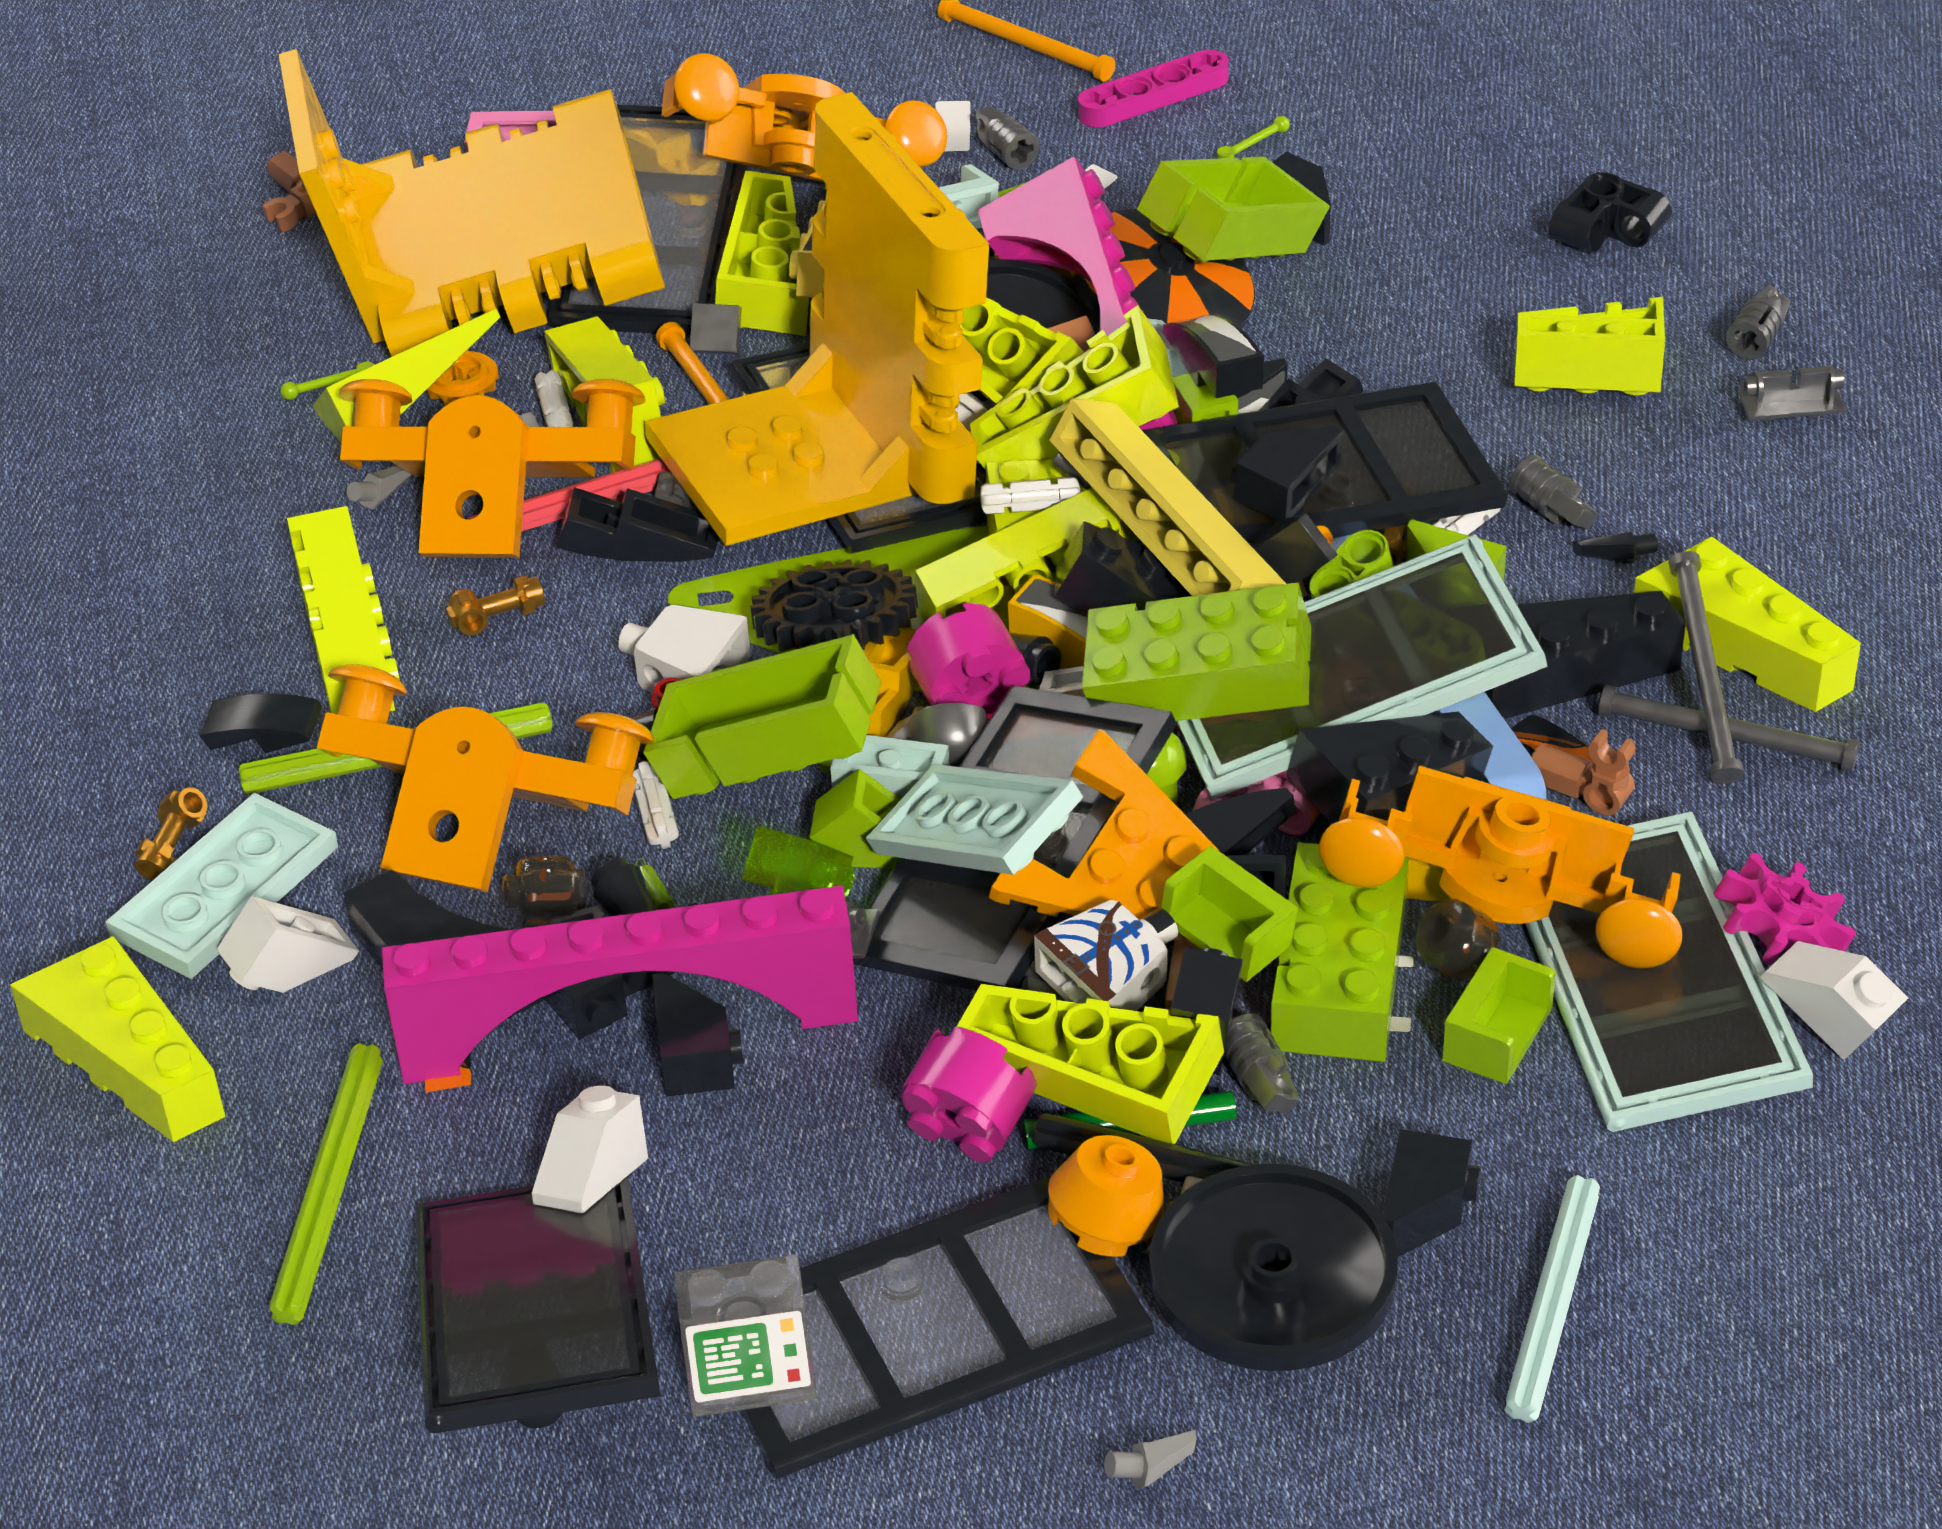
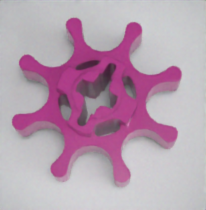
(1781, 909)

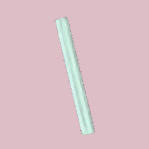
(1552, 1299)

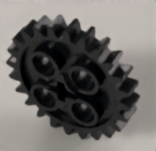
(834, 604)

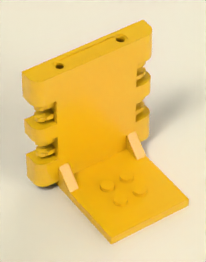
(480, 223)
(885, 363)

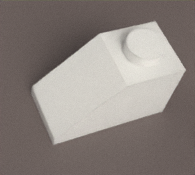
(282, 946)
(1834, 993)
(590, 1149)

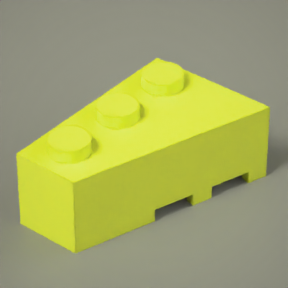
(1592, 349)

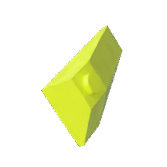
(412, 369)

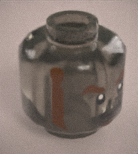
(544, 889)
(1456, 938)

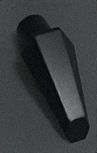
(1617, 547)

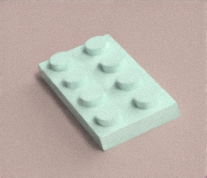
(975, 818)
(194, 901)

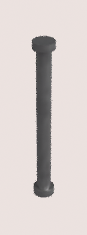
(1740, 730)
(1726, 767)

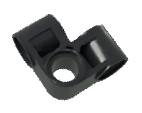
(1609, 208)

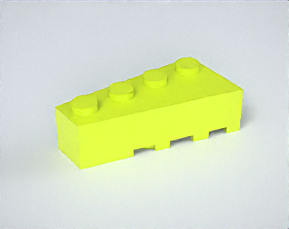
(759, 255)
(1013, 349)
(1118, 368)
(1003, 562)
(1101, 1059)

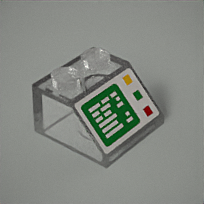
(745, 1335)

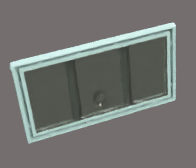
(1381, 653)
(1676, 1033)

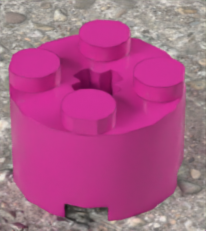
(966, 658)
(966, 1093)

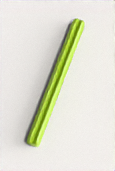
(318, 765)
(325, 1185)

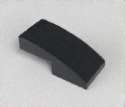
(1323, 382)
(270, 719)

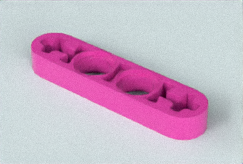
(1155, 88)

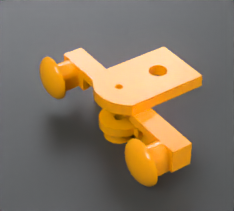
(774, 117)
(484, 451)
(470, 768)
(1508, 860)

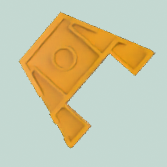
(1131, 855)

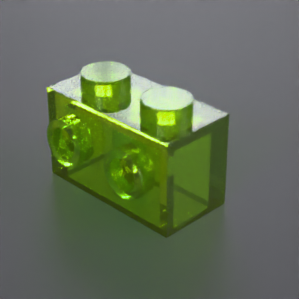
(795, 864)

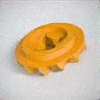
(474, 375)

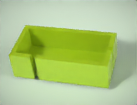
(1232, 208)
(1202, 653)
(763, 717)
(1342, 963)

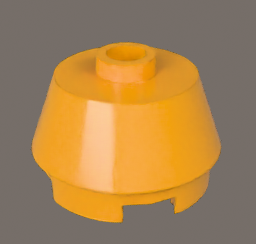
(1108, 1195)

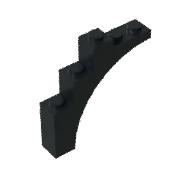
(393, 914)

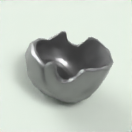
(949, 725)

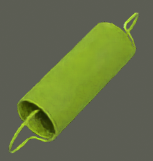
(658, 892)

